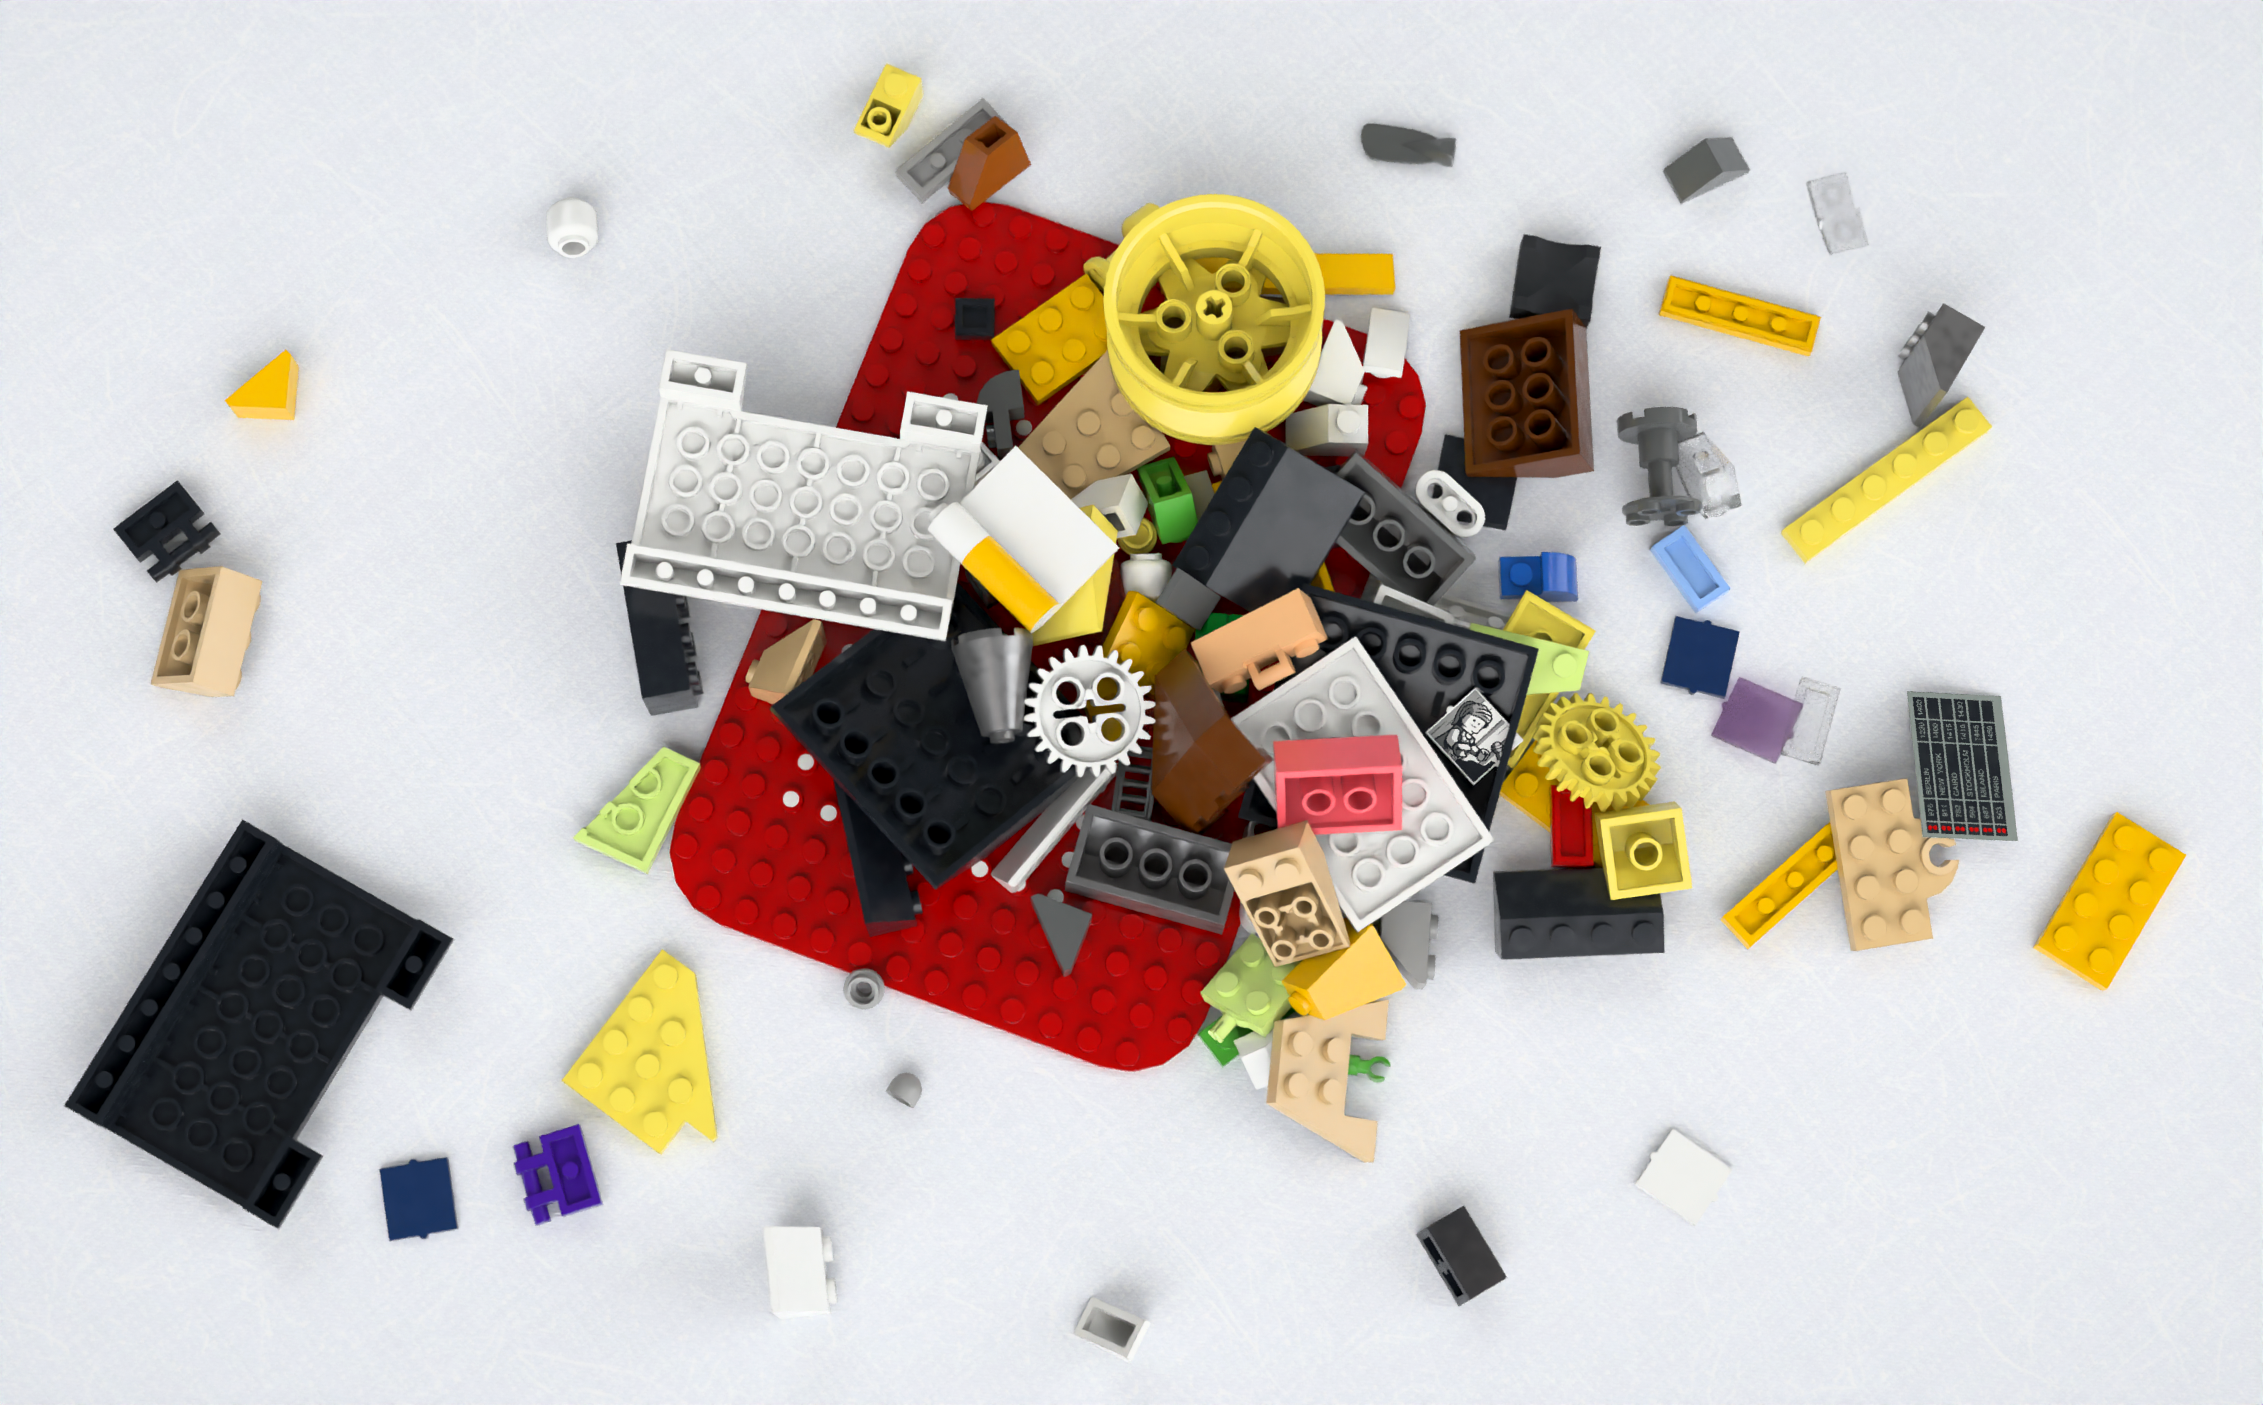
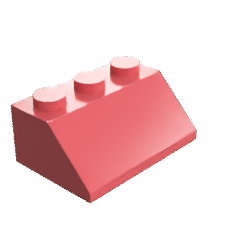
(1339, 784)

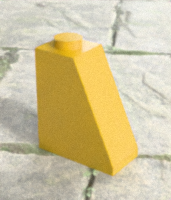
(1344, 977)

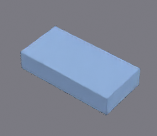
(1690, 569)

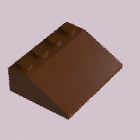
(1527, 397)

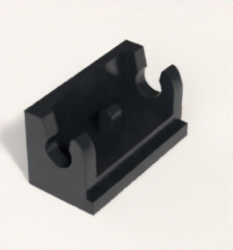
(1461, 1256)

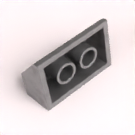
(1935, 359)

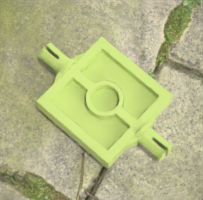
(1248, 991)

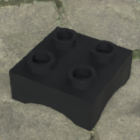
(1554, 278)

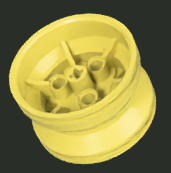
(1215, 320)

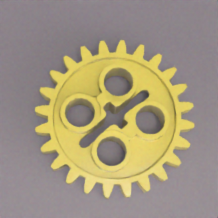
(1596, 752)

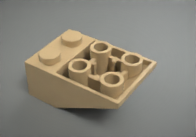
(1288, 893)

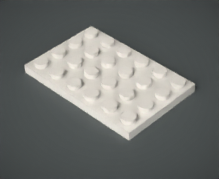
(1439, 827)

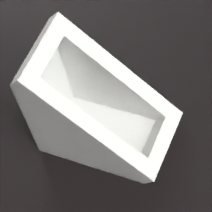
(1111, 1329)

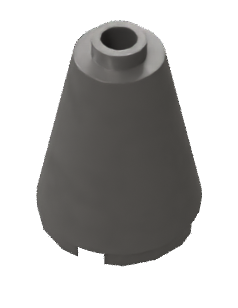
(995, 678)

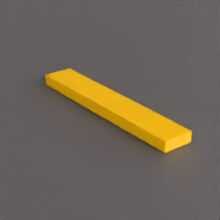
(1340, 272)

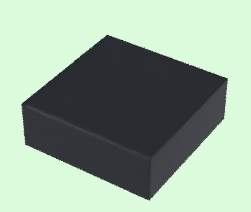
(974, 318)

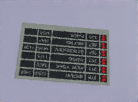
(1961, 766)

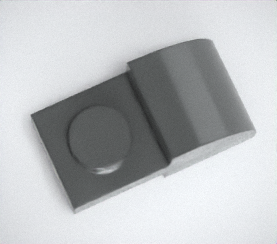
(1004, 404)

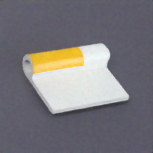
(1022, 539)

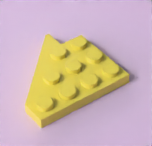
(651, 1059)

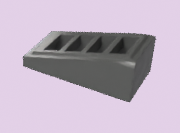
(1121, 782)

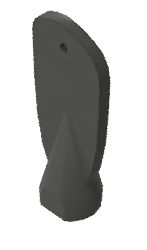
(1406, 145)

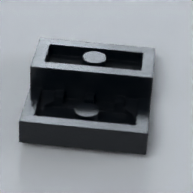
(1492, 493)

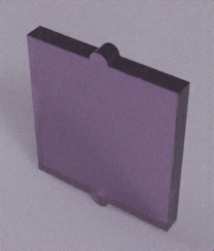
(1757, 720)

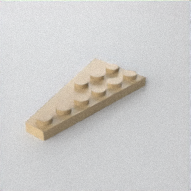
(1092, 435)

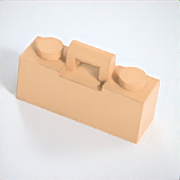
(1259, 639)

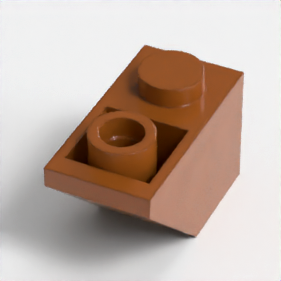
(987, 163)

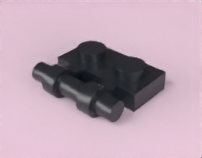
(161, 521)

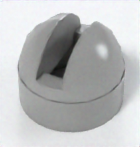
(905, 1089)

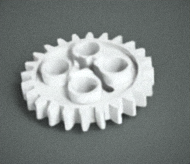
(1085, 674)

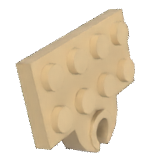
(1884, 864)

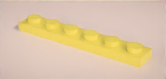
(1886, 480)

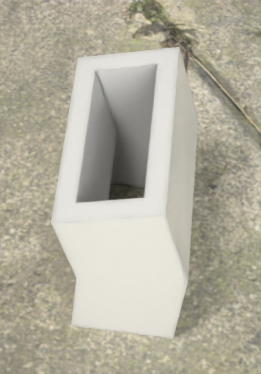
(1256, 1056)

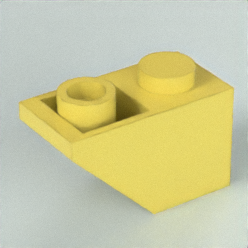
(890, 106)

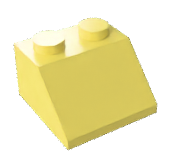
(1643, 850)

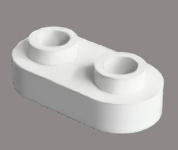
(1452, 501)

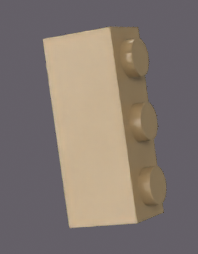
(207, 631)

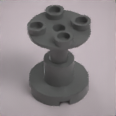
(1658, 452)

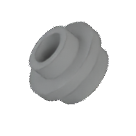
(859, 999)

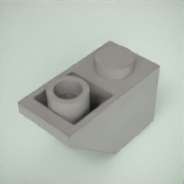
(1407, 937)

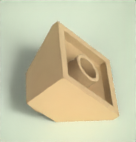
(787, 663)

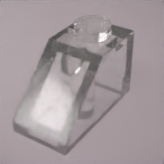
(1707, 475)

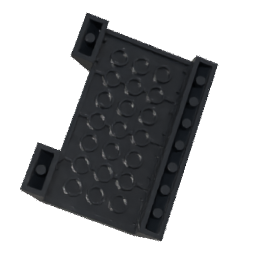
(253, 1020)

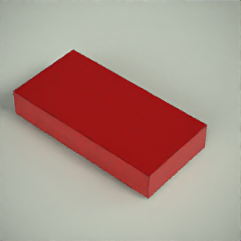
(1570, 830)

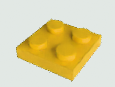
(1147, 637)

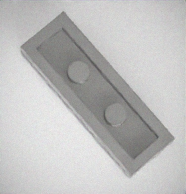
(937, 160)

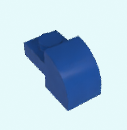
(1548, 576)

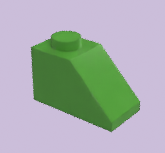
(1168, 500)

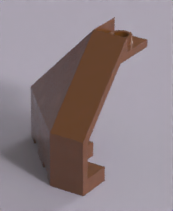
(1197, 749)

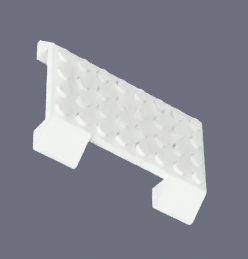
(800, 509)

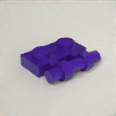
(570, 1173)

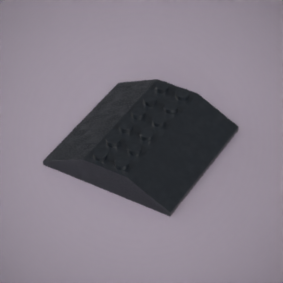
(1428, 670)
(909, 751)

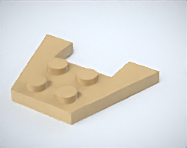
(1312, 1073)

